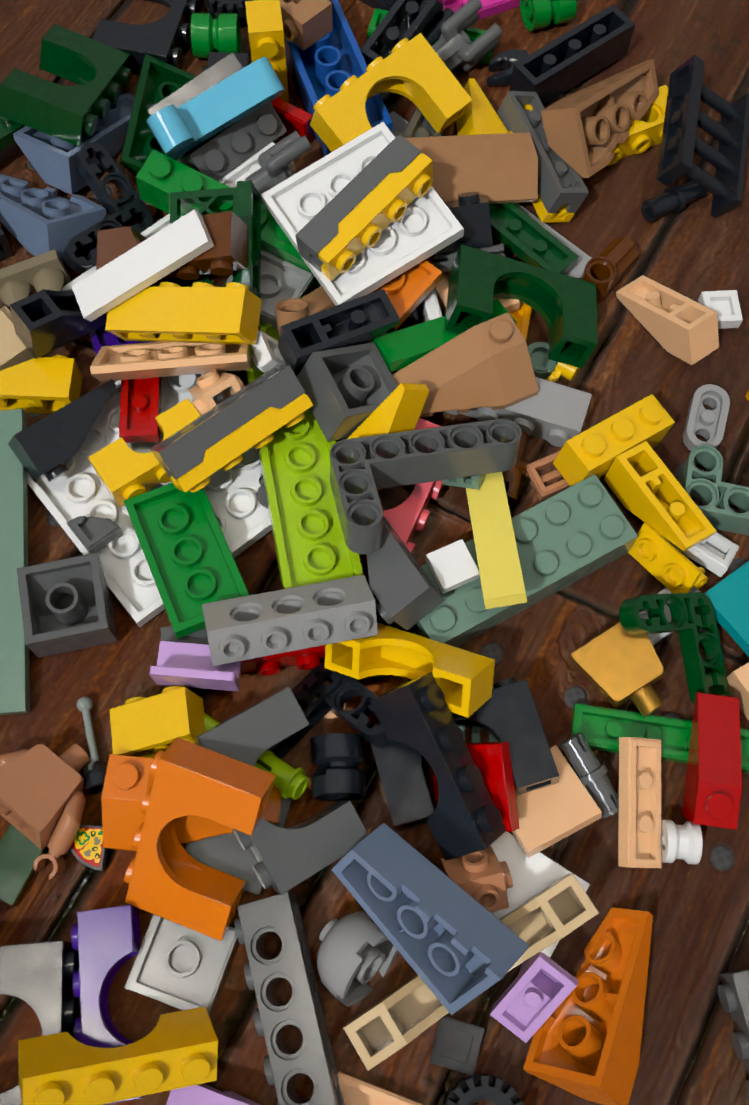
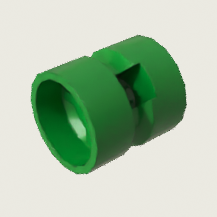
(540, 13)
(215, 34)

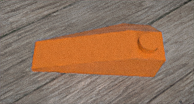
(122, 797)
(597, 1031)

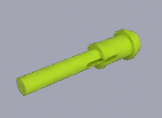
(288, 779)

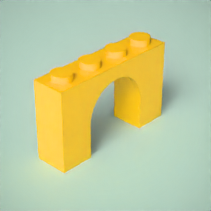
(409, 71)

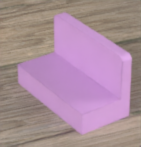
(192, 667)

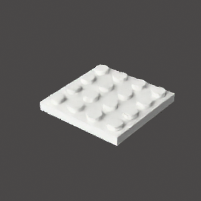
(402, 245)

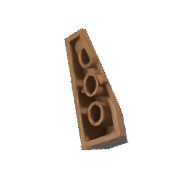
(597, 118)
(475, 369)

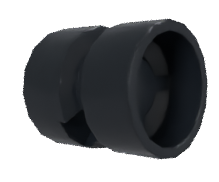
(337, 767)

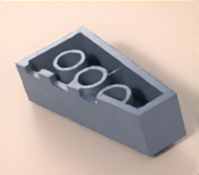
(429, 918)

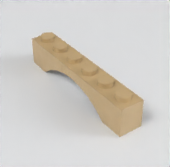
(414, 1007)

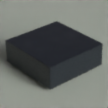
(456, 1045)

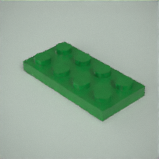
(184, 553)

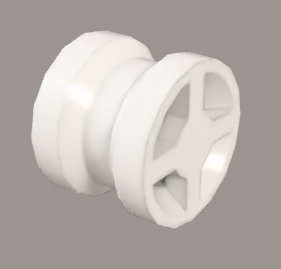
(681, 842)

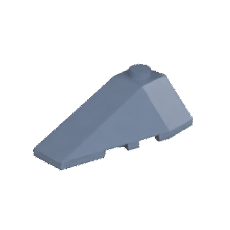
(43, 218)

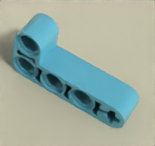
(215, 108)

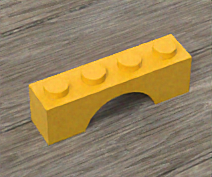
(461, 674)
(171, 1057)

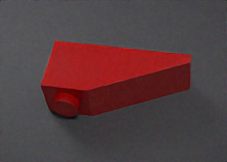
(714, 763)

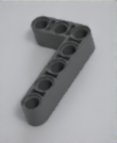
(409, 458)

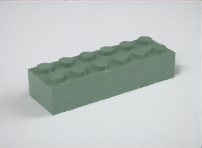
(555, 547)

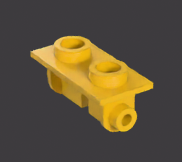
(666, 562)

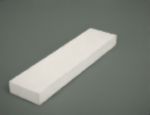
(142, 265)

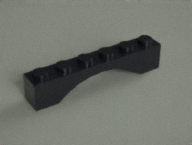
(54, 319)

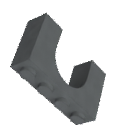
(292, 852)

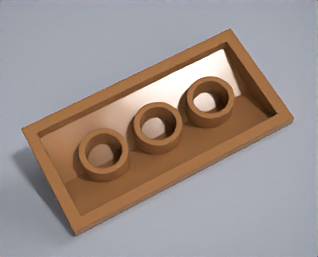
(492, 164)

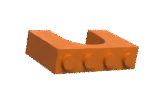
(162, 874)

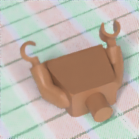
(44, 799)

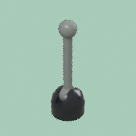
(94, 772)

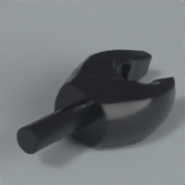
(504, 60)

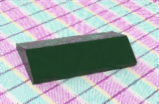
(154, 84)

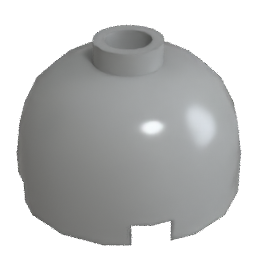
(352, 955)

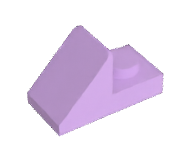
(533, 996)

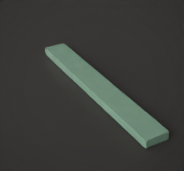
(13, 555)

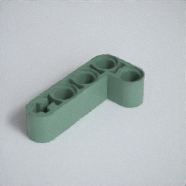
(713, 493)

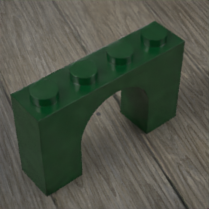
(65, 110)
(561, 300)

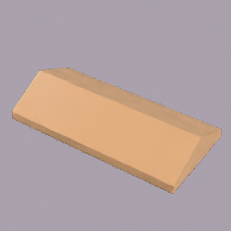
(168, 359)

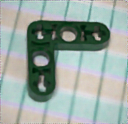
(688, 614)

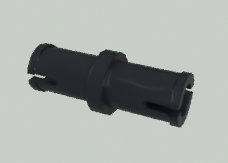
(672, 200)

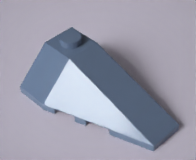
(56, 158)

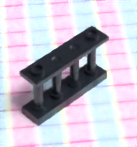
(681, 139)

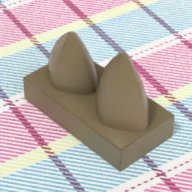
(32, 276)

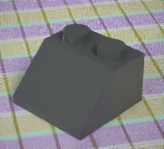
(345, 387)
(66, 605)

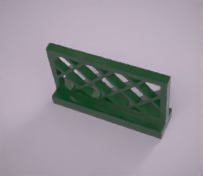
(248, 208)

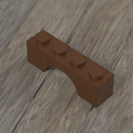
(227, 255)

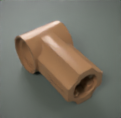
(297, 308)

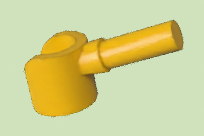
(561, 369)

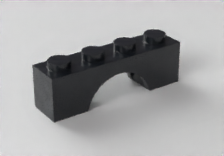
(465, 811)

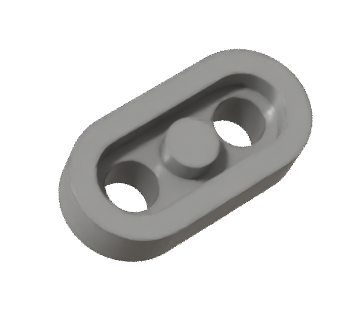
(704, 421)

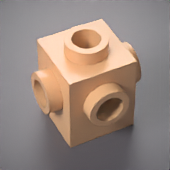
(211, 384)

